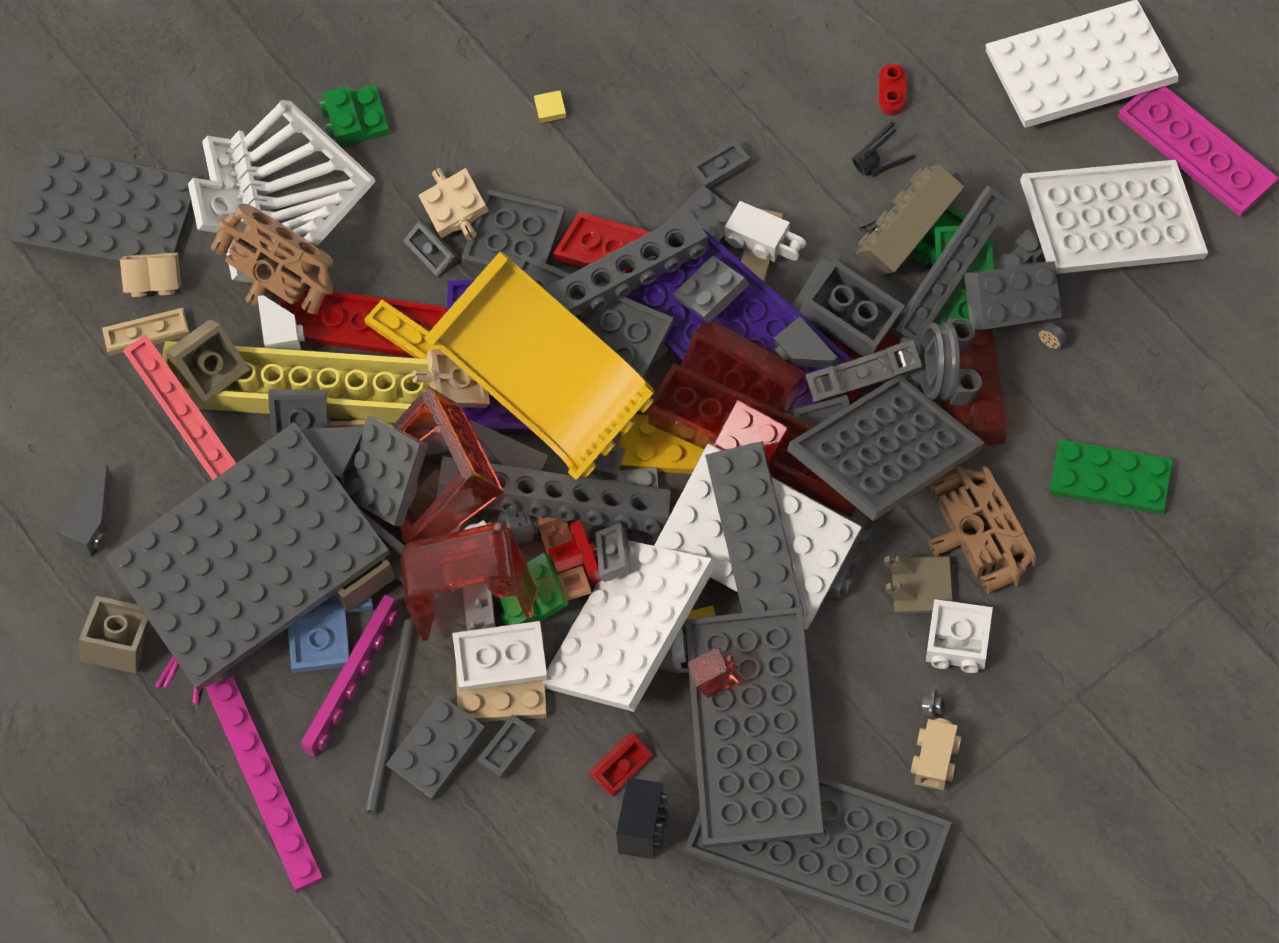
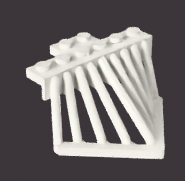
(236, 181)

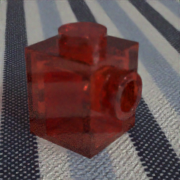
(713, 671)

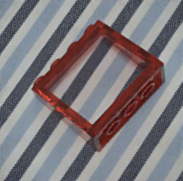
(475, 483)

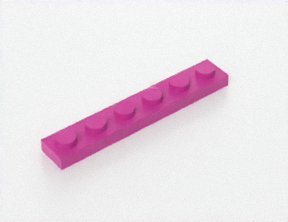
(346, 683)

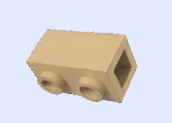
(937, 744)

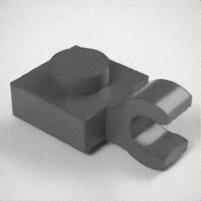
(611, 463)

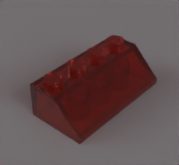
(742, 366)

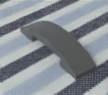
(863, 371)

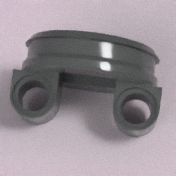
(941, 360)

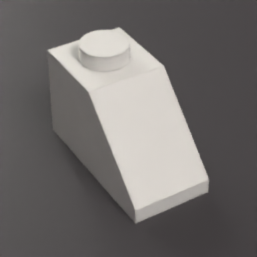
(279, 326)

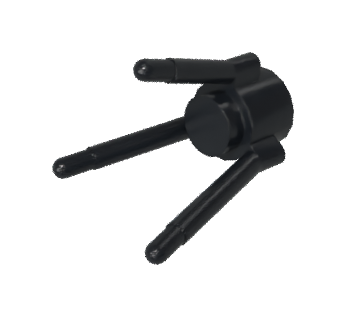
(867, 159)

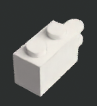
(762, 233)

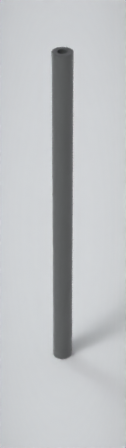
(390, 717)

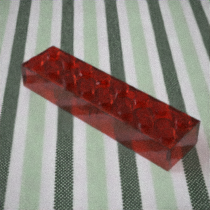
(698, 410)

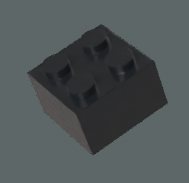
(640, 818)

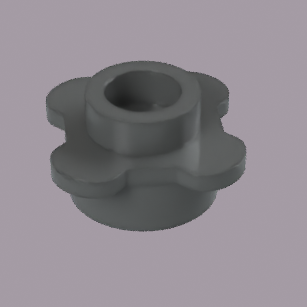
(933, 705)

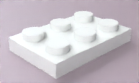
(499, 656)

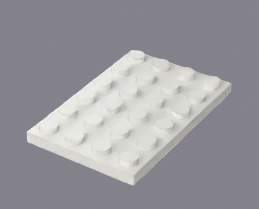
(1081, 63)
(1113, 216)
(814, 533)
(628, 627)

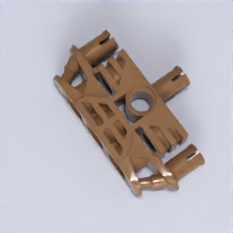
(287, 254)
(977, 509)

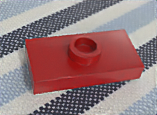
(588, 552)

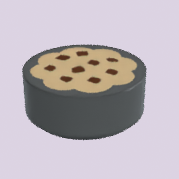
(1051, 336)

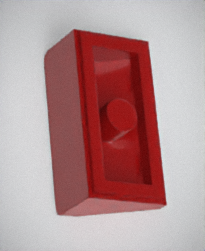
(619, 763)

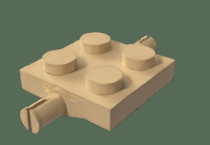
(453, 203)
(452, 381)

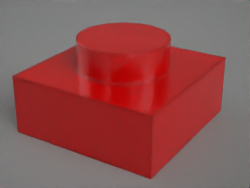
(566, 556)

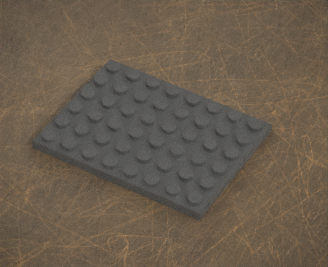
(247, 556)

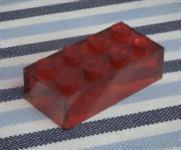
(986, 412)

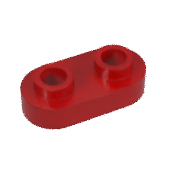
(892, 87)

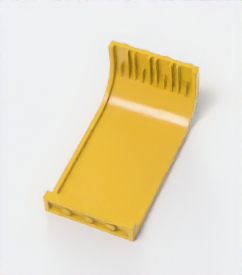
(542, 364)

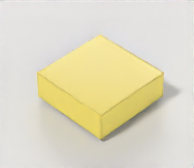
(550, 106)

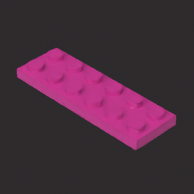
(1198, 148)

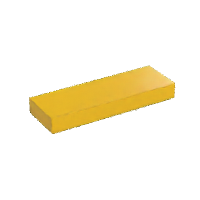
(399, 330)

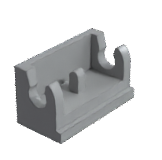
(478, 607)

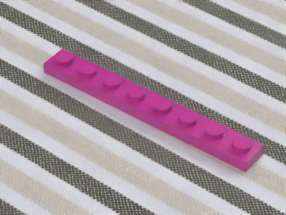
(264, 784)

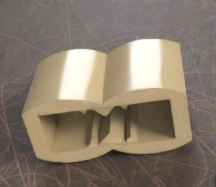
(150, 273)

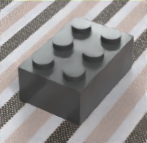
(1012, 294)
(851, 309)

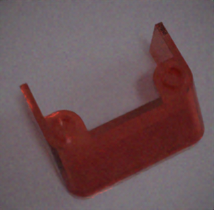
(462, 560)

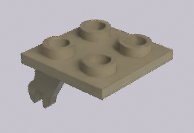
(918, 583)

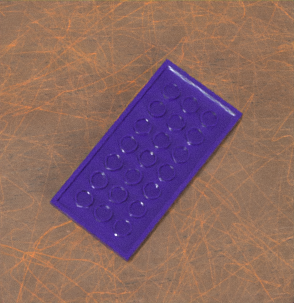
(754, 314)

